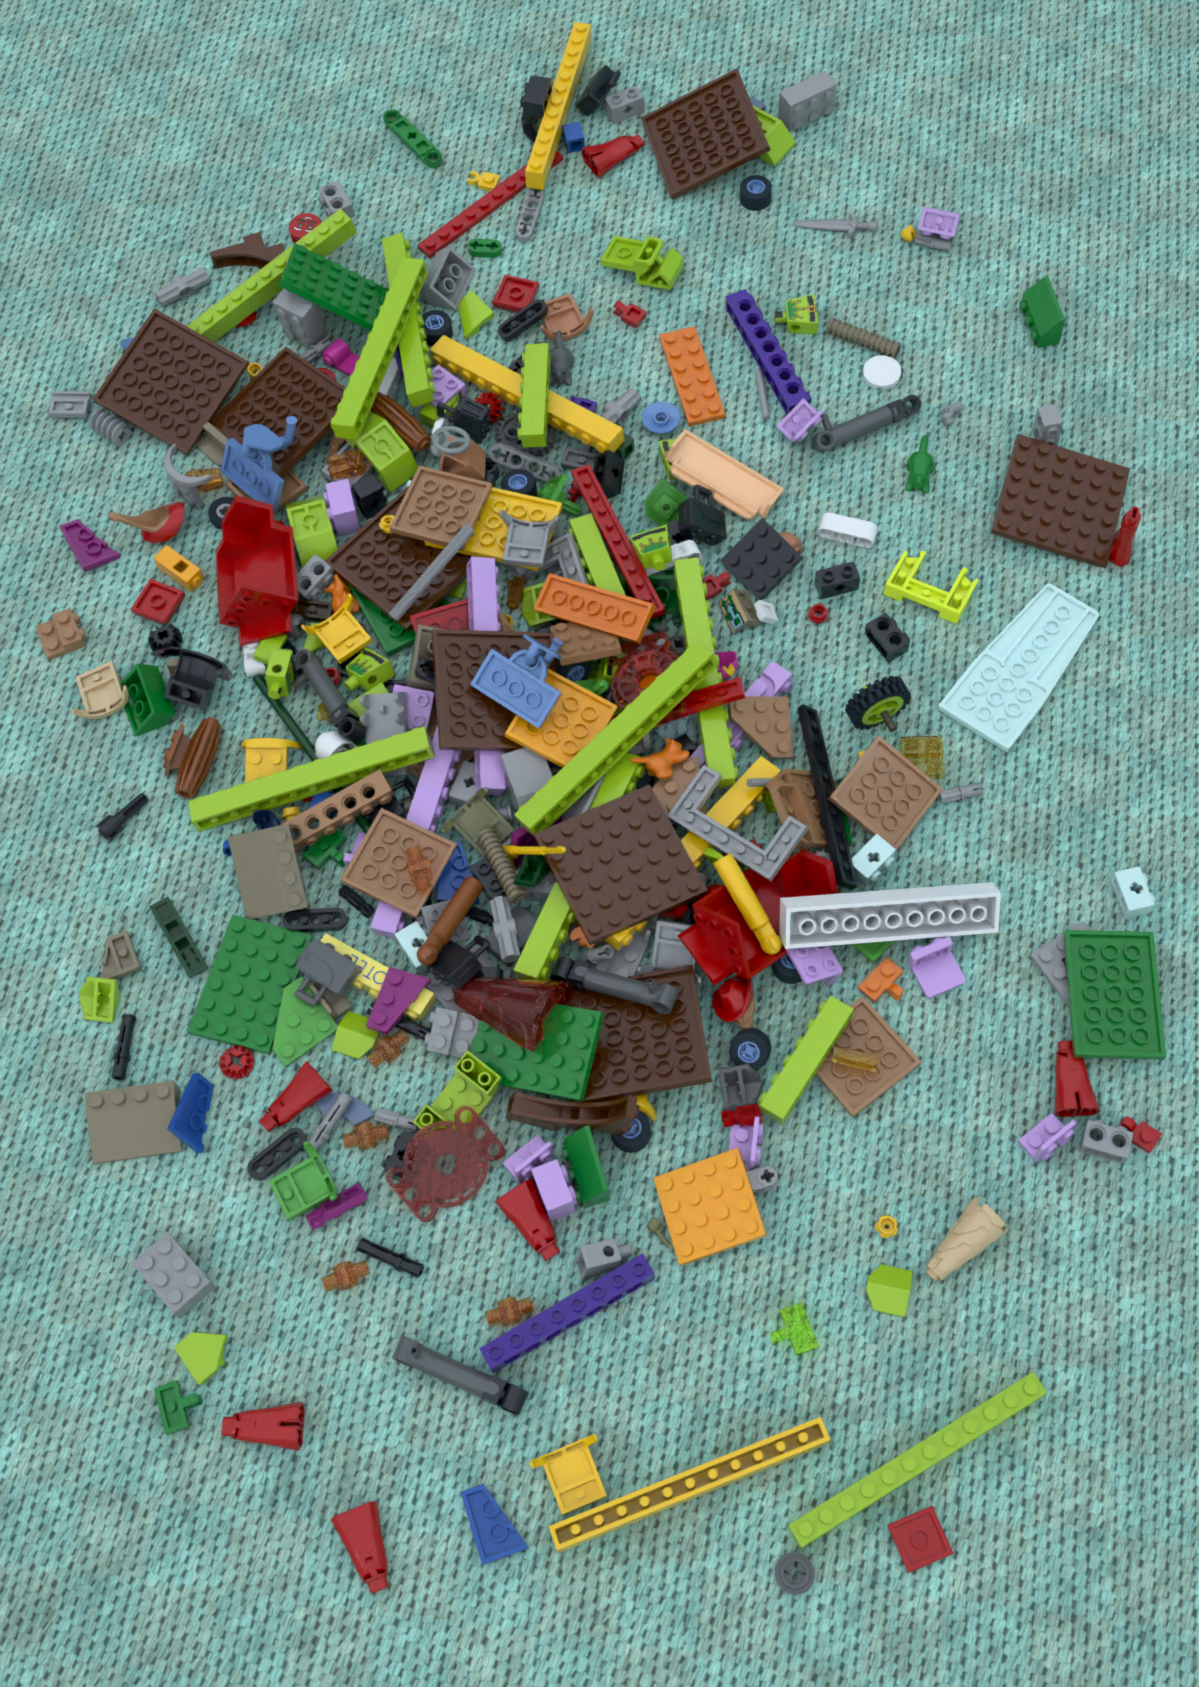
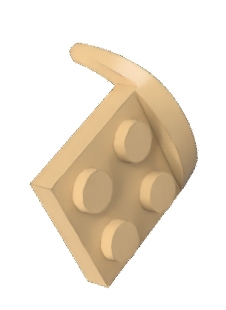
(101, 692)

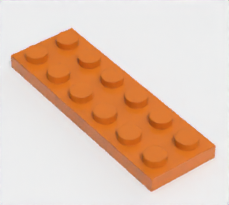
(692, 376)
(594, 608)

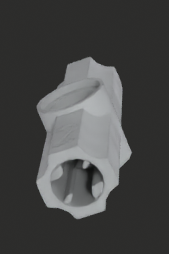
(182, 287)
(619, 410)
(505, 929)

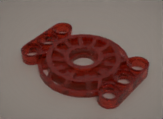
(637, 665)
(423, 1172)

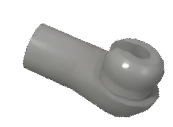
(949, 411)

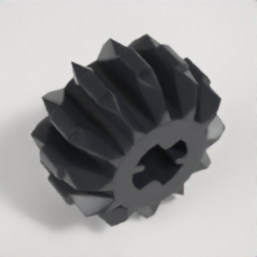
(165, 637)

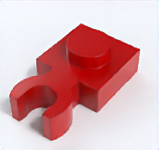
(743, 1115)

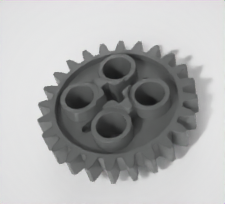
(507, 434)

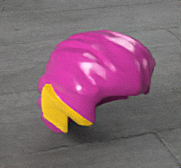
(727, 664)

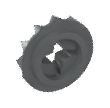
(804, 1566)

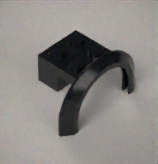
(534, 102)
(193, 677)

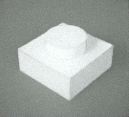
(765, 612)

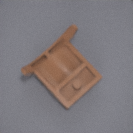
(566, 317)

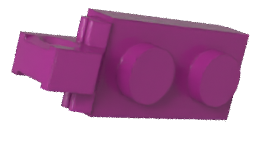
(346, 1199)

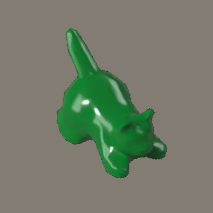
(920, 466)

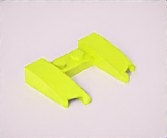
(951, 604)

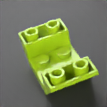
(777, 136)
(385, 452)
(311, 528)
(470, 1086)

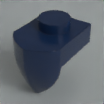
(265, 819)

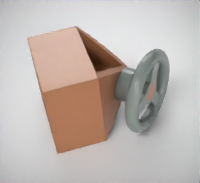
(458, 454)

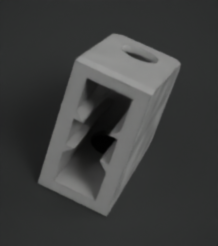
(593, 1258)

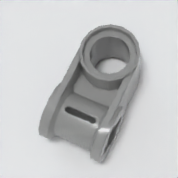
(758, 1181)

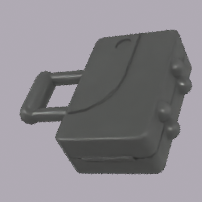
(524, 921)
(326, 967)

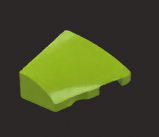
(473, 314)

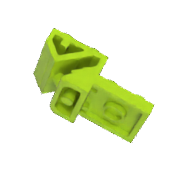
(644, 260)

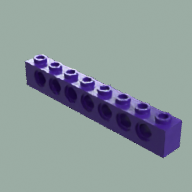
(766, 350)
(567, 1313)

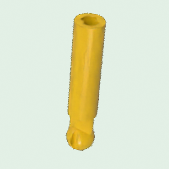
(748, 904)

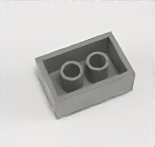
(807, 101)
(299, 318)
(173, 1275)

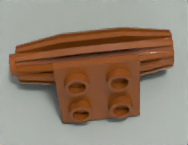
(402, 422)
(192, 756)

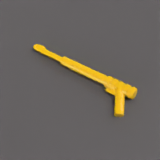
(513, 851)

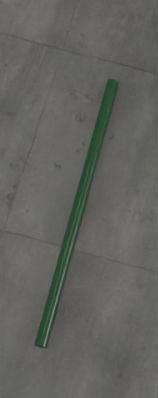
(302, 739)

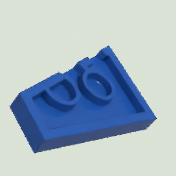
(453, 875)
(189, 1117)
(490, 1526)

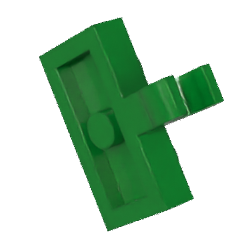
(326, 848)
(173, 1406)

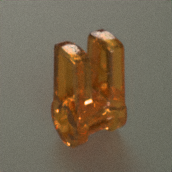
(346, 465)
(215, 483)

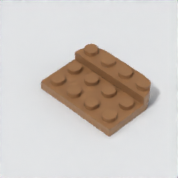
(795, 797)

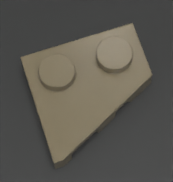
(119, 957)

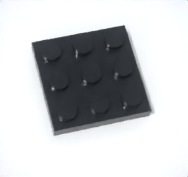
(761, 559)

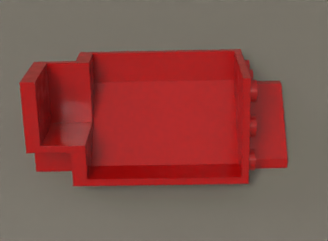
(255, 572)
(721, 936)

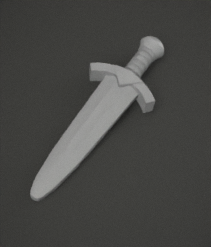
(849, 225)

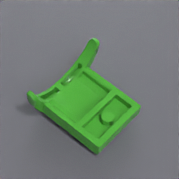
(304, 1185)

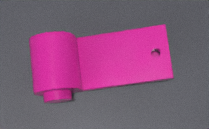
(340, 357)

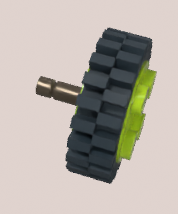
(878, 703)

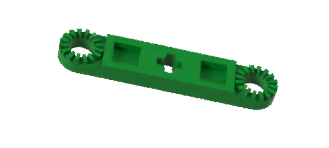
(420, 145)

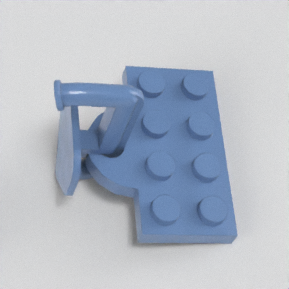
(251, 462)
(520, 680)

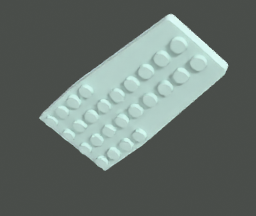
(1020, 667)

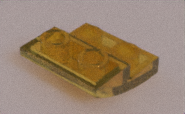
(925, 753)

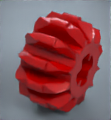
(495, 404)

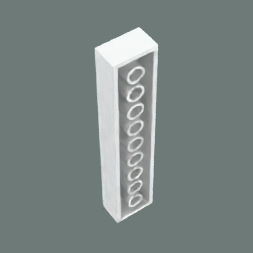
(889, 915)

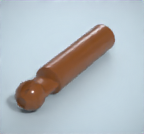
(449, 920)

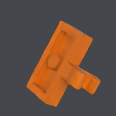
(882, 981)

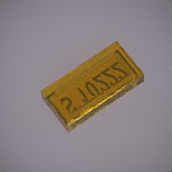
(855, 1059)

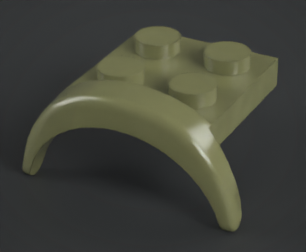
(476, 816)

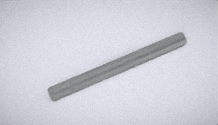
(431, 572)

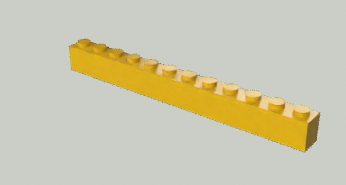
(558, 106)
(495, 377)
(729, 812)
(689, 1485)

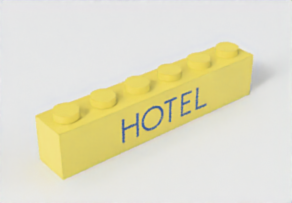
(373, 975)

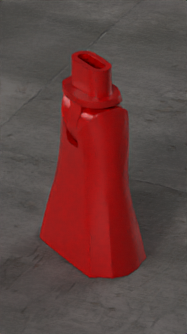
(607, 155)
(1125, 538)
(1073, 1088)
(299, 1094)
(529, 1216)
(272, 1426)
(364, 1543)

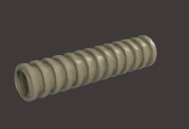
(864, 338)
(501, 865)

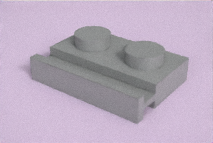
(70, 404)

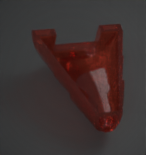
(513, 1005)

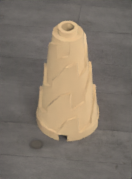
(966, 1239)

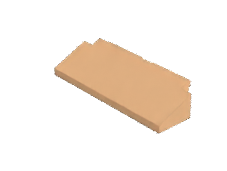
(728, 479)

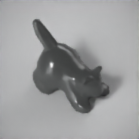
(560, 362)

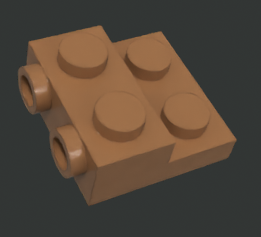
(61, 634)

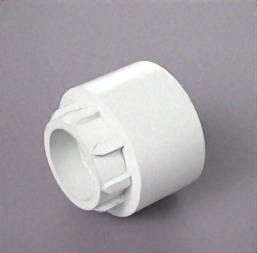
(331, 743)

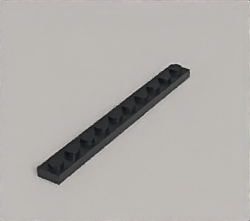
(824, 787)

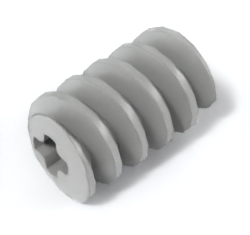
(109, 427)

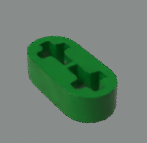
(485, 248)

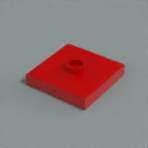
(515, 293)
(157, 602)
(920, 1539)

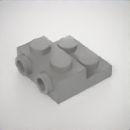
(451, 1032)

